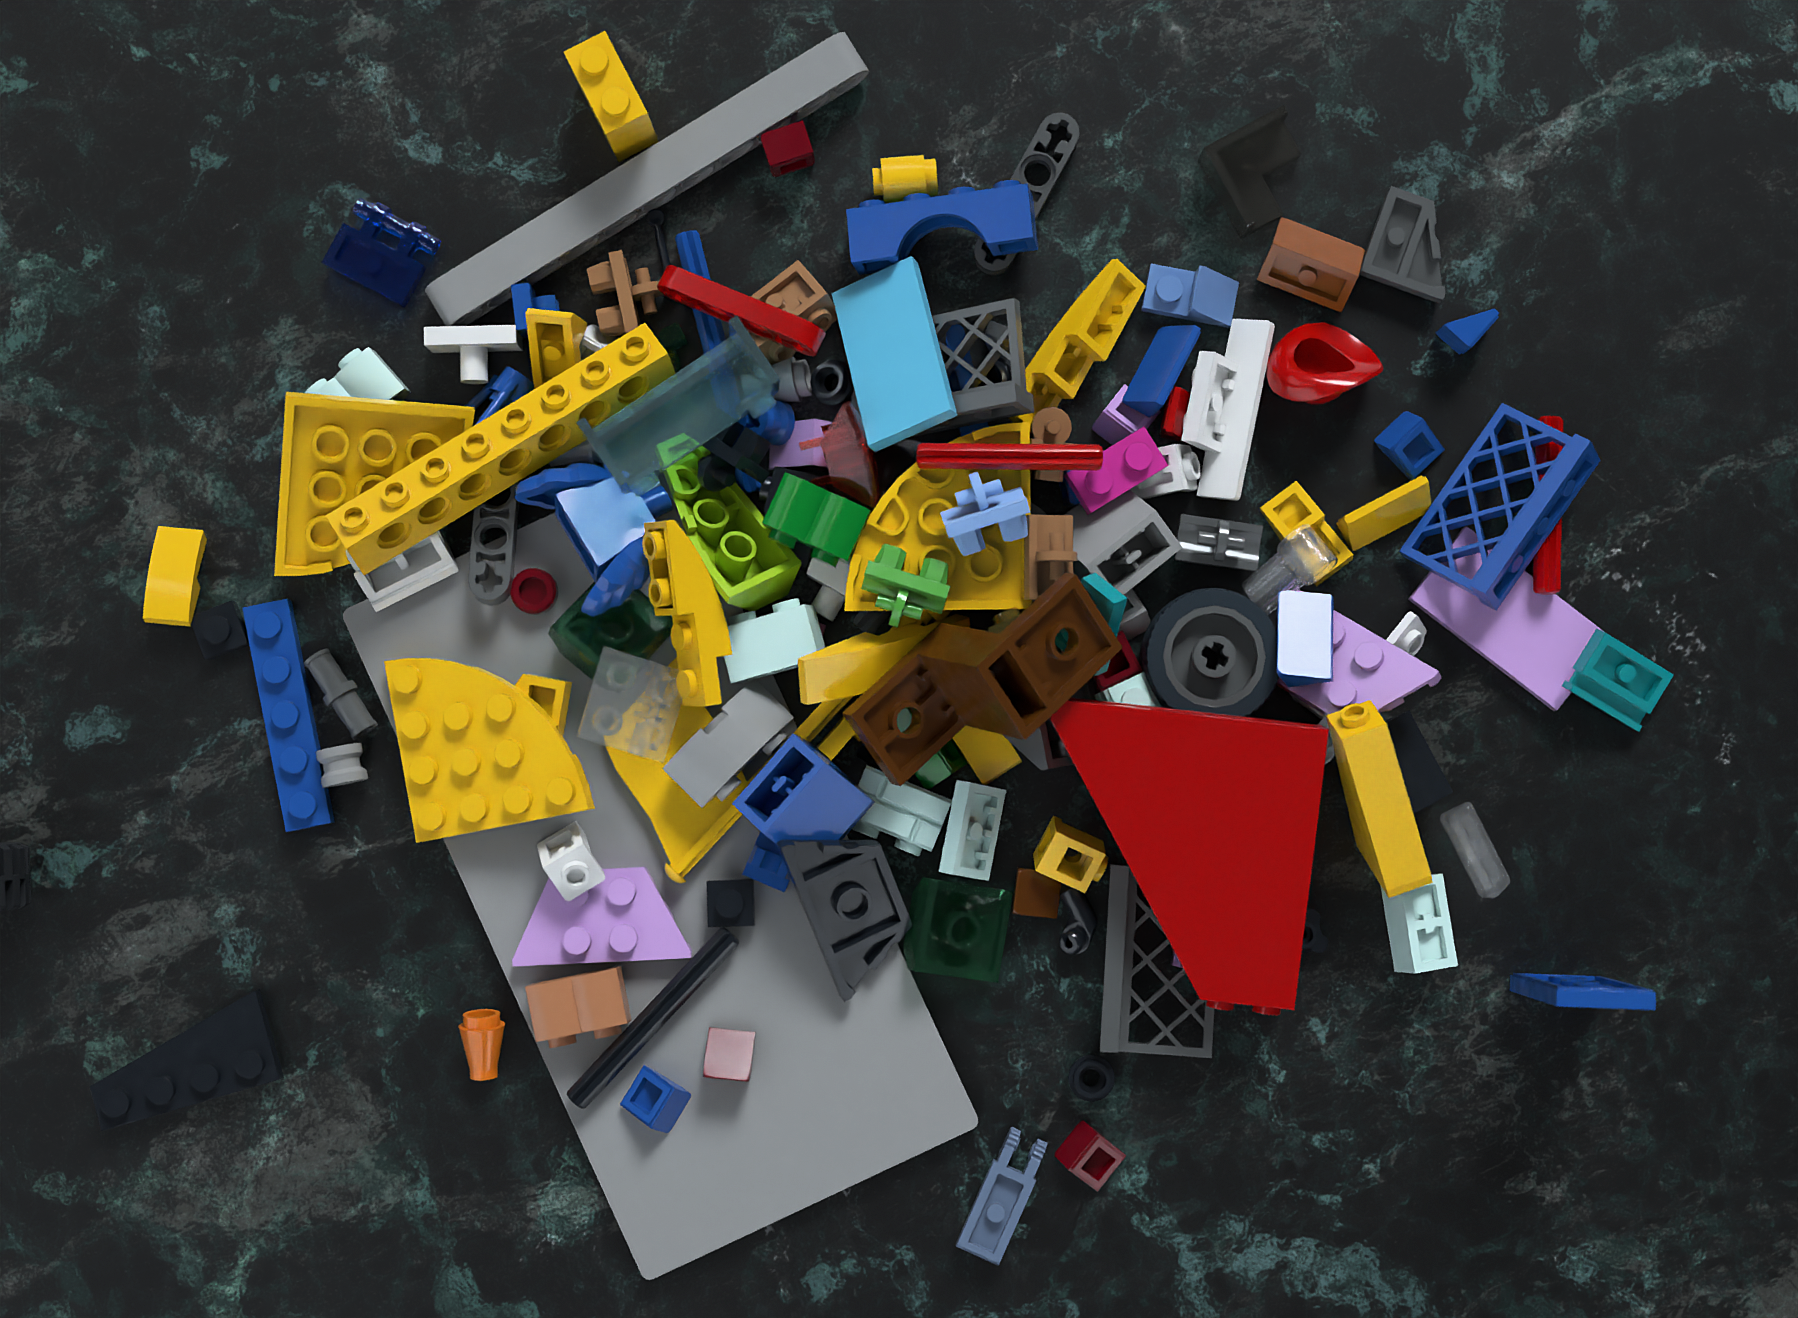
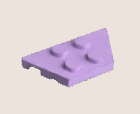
(1364, 671)
(607, 923)

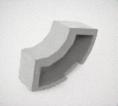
(728, 744)

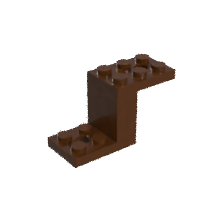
(983, 679)

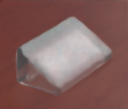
(1475, 850)

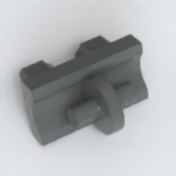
(1218, 542)

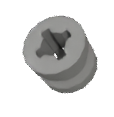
(341, 765)

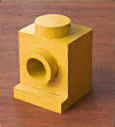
(1075, 870)

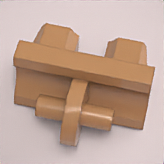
(615, 276)
(1050, 427)
(1047, 552)

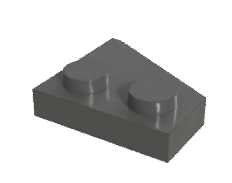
(1405, 246)

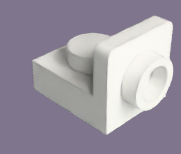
(1177, 477)
(570, 862)

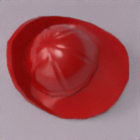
(1319, 364)

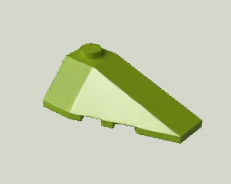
(731, 539)

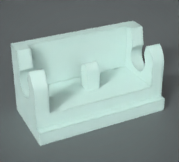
(1420, 928)

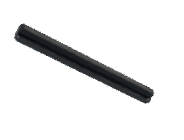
(652, 1018)

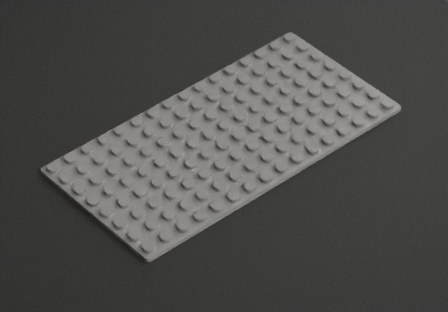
(831, 1080)

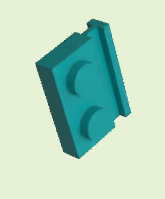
(1617, 679)

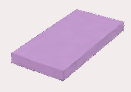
(1527, 638)

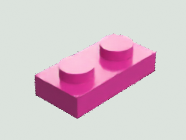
(1123, 468)

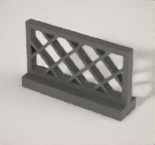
(993, 400)
(1119, 973)

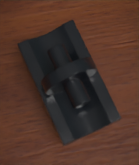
(718, 468)

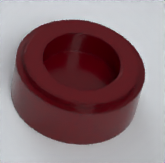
(534, 591)

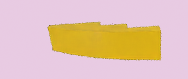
(1081, 337)
(860, 661)

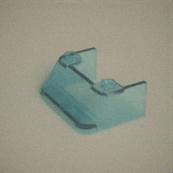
(684, 412)

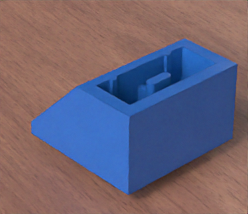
(802, 796)

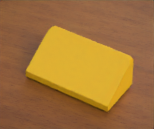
(1386, 513)

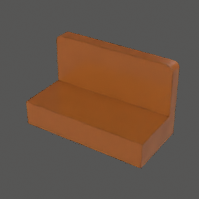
(1311, 264)

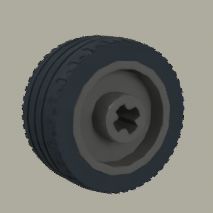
(1216, 622)

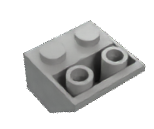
(1121, 541)

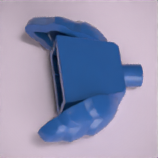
(600, 525)

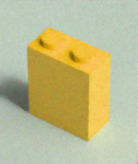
(611, 96)

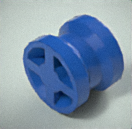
(773, 425)

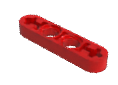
(754, 314)

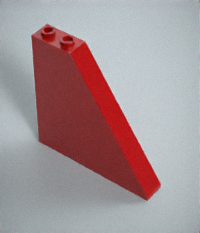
(1215, 832)

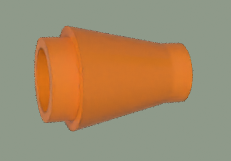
(482, 1042)

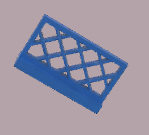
(1536, 514)

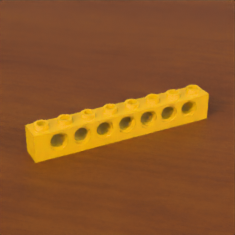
(498, 450)

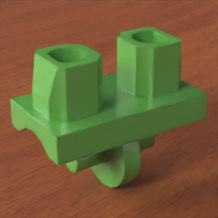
(903, 591)

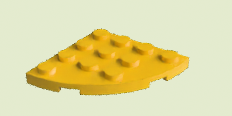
(336, 453)
(912, 521)
(478, 751)

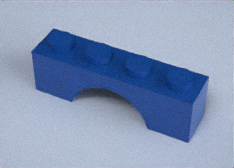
(887, 232)

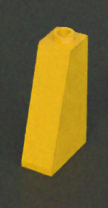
(1378, 799)

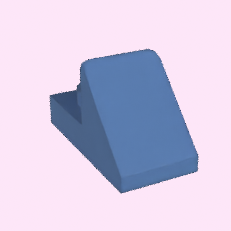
(1190, 295)

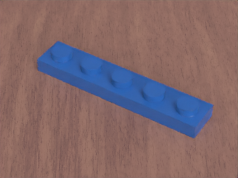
(288, 714)

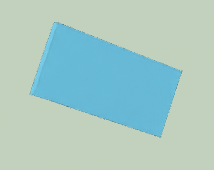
(893, 354)

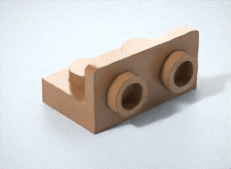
(800, 295)

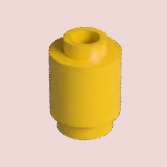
(904, 177)

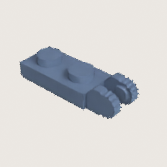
(1000, 1201)

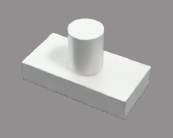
(473, 345)

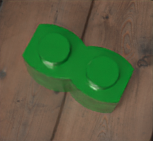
(815, 519)

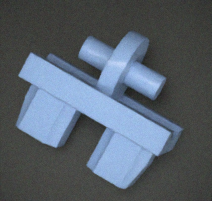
(982, 507)

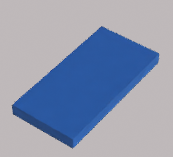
(1582, 991)

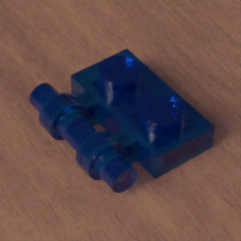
(375, 264)

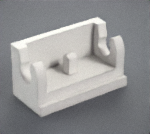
(407, 572)

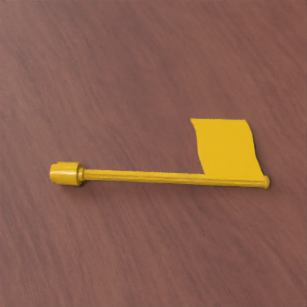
(679, 821)

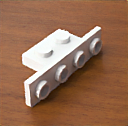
(1226, 407)

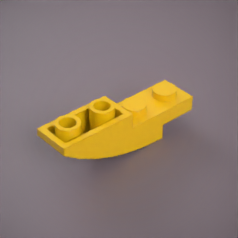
(687, 592)

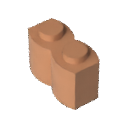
(578, 1005)

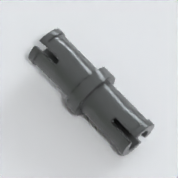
(340, 694)

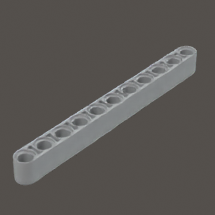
(647, 181)

